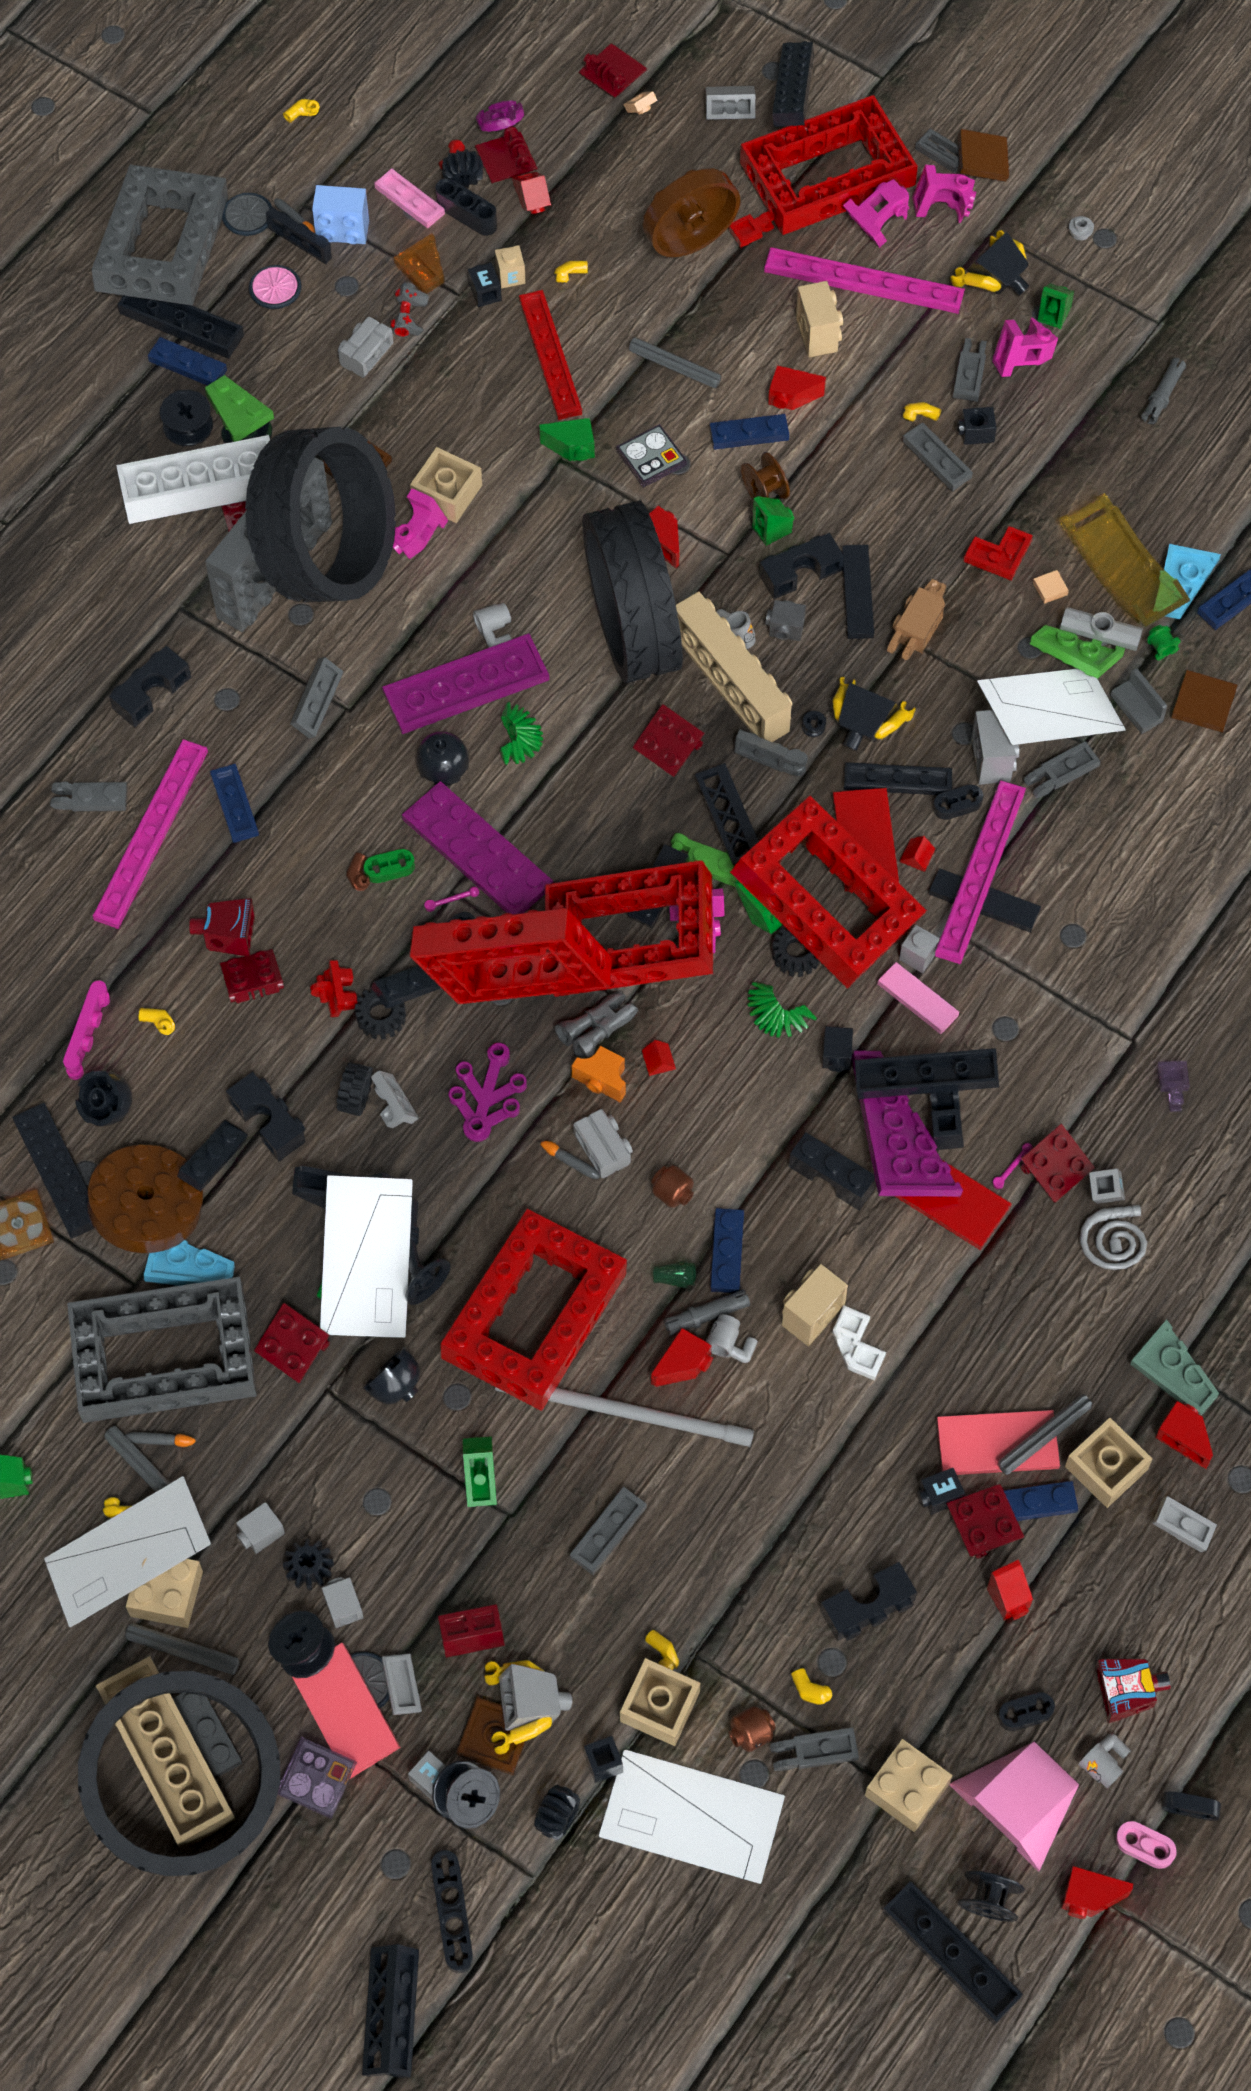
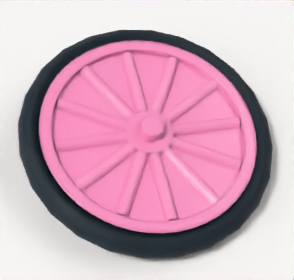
(275, 286)

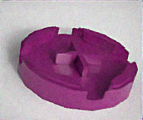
(500, 116)

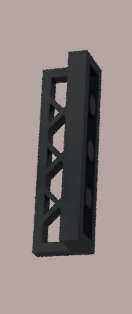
(735, 806)
(396, 2011)

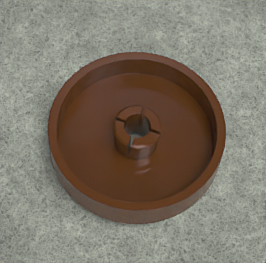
(691, 212)
(139, 1224)

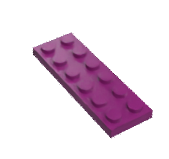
(465, 683)
(477, 850)

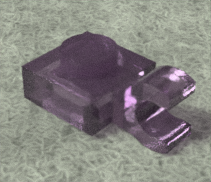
(1174, 1079)

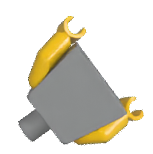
(528, 1700)

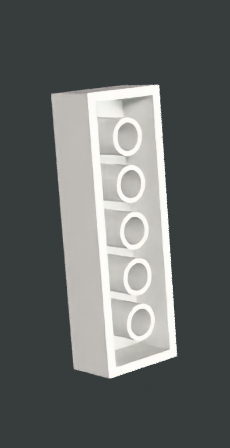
(188, 479)

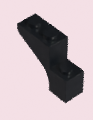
(311, 1183)

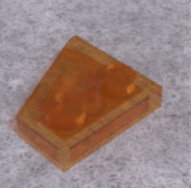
(422, 264)

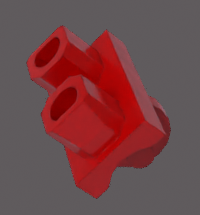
(330, 989)

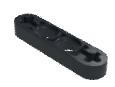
(452, 1911)

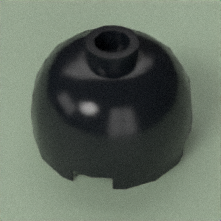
(442, 758)
(103, 1098)
(395, 1379)

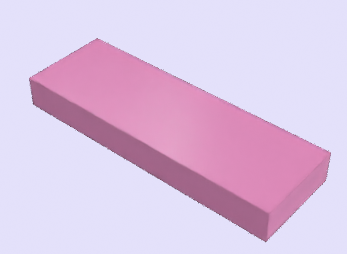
(409, 198)
(918, 998)

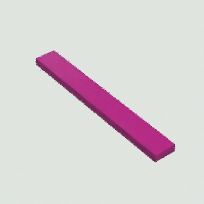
(864, 280)
(150, 834)
(980, 872)

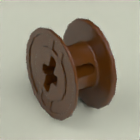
(765, 480)

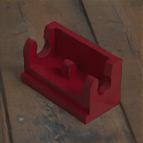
(471, 1630)

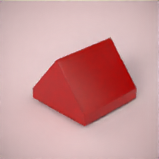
(918, 853)
(658, 1058)

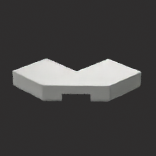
(857, 1355)

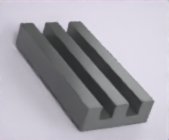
(939, 152)

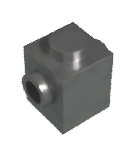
(786, 620)

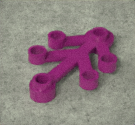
(487, 1096)

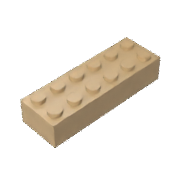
(733, 669)
(169, 1761)

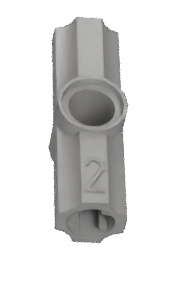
(1115, 632)

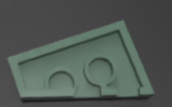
(1171, 1367)

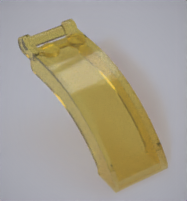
(1124, 563)

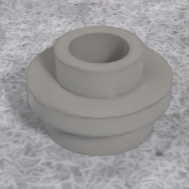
(1082, 232)

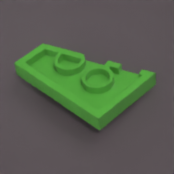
(237, 408)
(1081, 654)

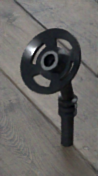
(422, 1276)

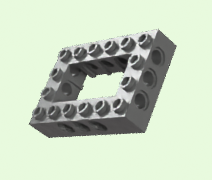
(173, 281)
(232, 564)
(153, 1310)

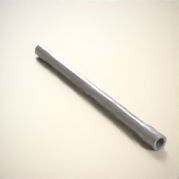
(728, 1433)

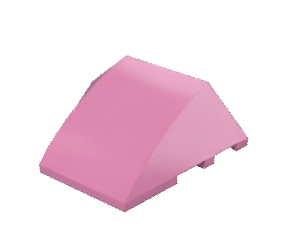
(1022, 1797)

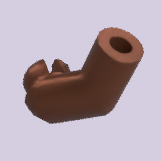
(356, 875)

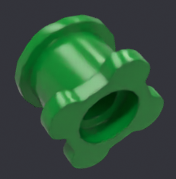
(1163, 641)

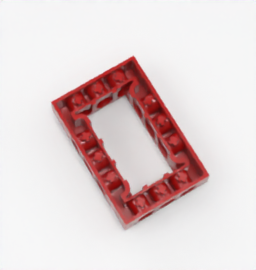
(857, 121)
(678, 884)
(804, 916)
(509, 956)
(535, 1379)

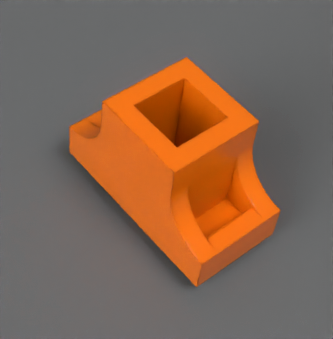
(602, 1073)

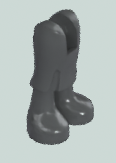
(600, 1019)

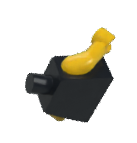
(996, 267)
(866, 714)

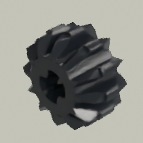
(463, 167)
(312, 1554)
(557, 1812)

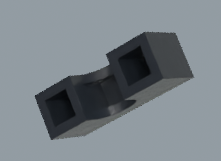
(818, 554)
(162, 670)
(254, 1097)
(947, 1120)
(849, 1179)
(848, 1616)

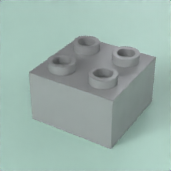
(992, 749)

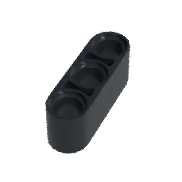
(466, 206)

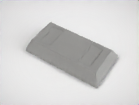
(401, 1684)

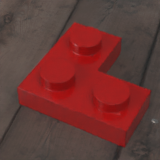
(1000, 559)

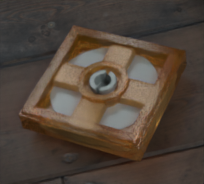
(23, 1225)

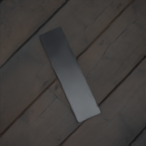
(858, 592)
(897, 778)
(997, 904)

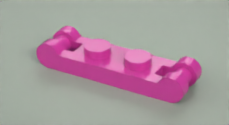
(82, 1036)

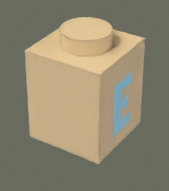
(510, 266)

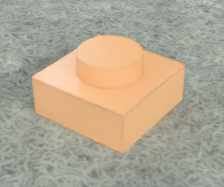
(640, 103)

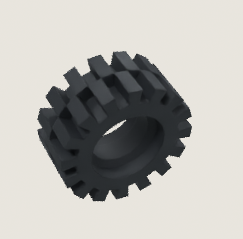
(788, 962)
(378, 1027)
(354, 1089)

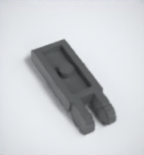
(970, 372)
(770, 753)
(1063, 769)
(90, 796)
(817, 1749)

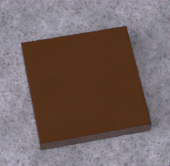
(983, 155)
(1204, 701)
(477, 1738)

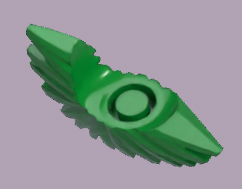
(523, 735)
(773, 1015)

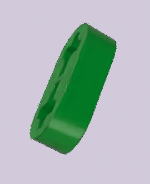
(389, 866)

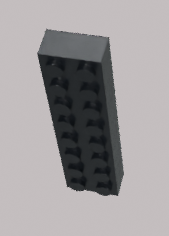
(793, 84)
(185, 323)
(927, 1073)
(55, 1168)
(952, 1953)

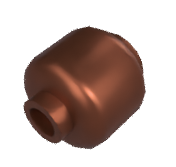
(672, 1186)
(751, 1728)

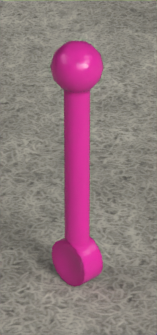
(430, 905)
(998, 1182)

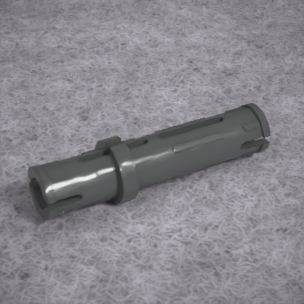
(1160, 398)
(696, 1316)

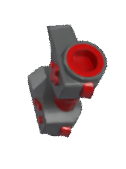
(403, 323)

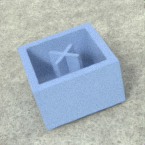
(341, 214)

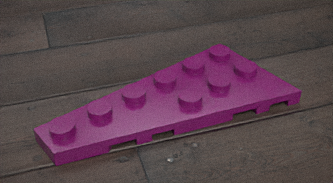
(902, 1148)

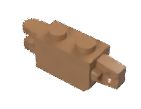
(919, 620)

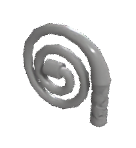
(1115, 1243)

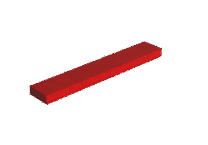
(550, 355)

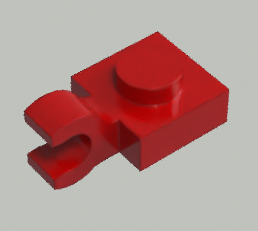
(749, 229)

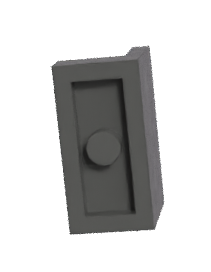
(1140, 702)

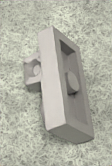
(399, 1107)
(1184, 1524)

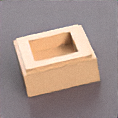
(1050, 586)

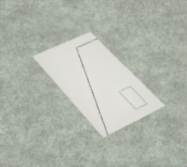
(1050, 706)
(366, 1256)
(110, 1557)
(692, 1816)

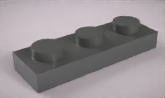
(937, 456)
(316, 697)
(608, 1531)
(208, 1733)

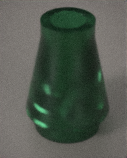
(676, 1274)

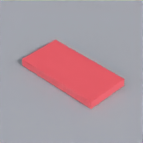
(979, 1441)
(348, 1712)

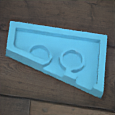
(1191, 569)
(186, 1266)

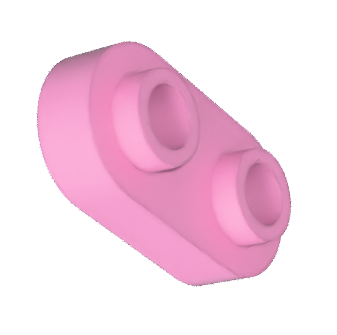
(1146, 1842)

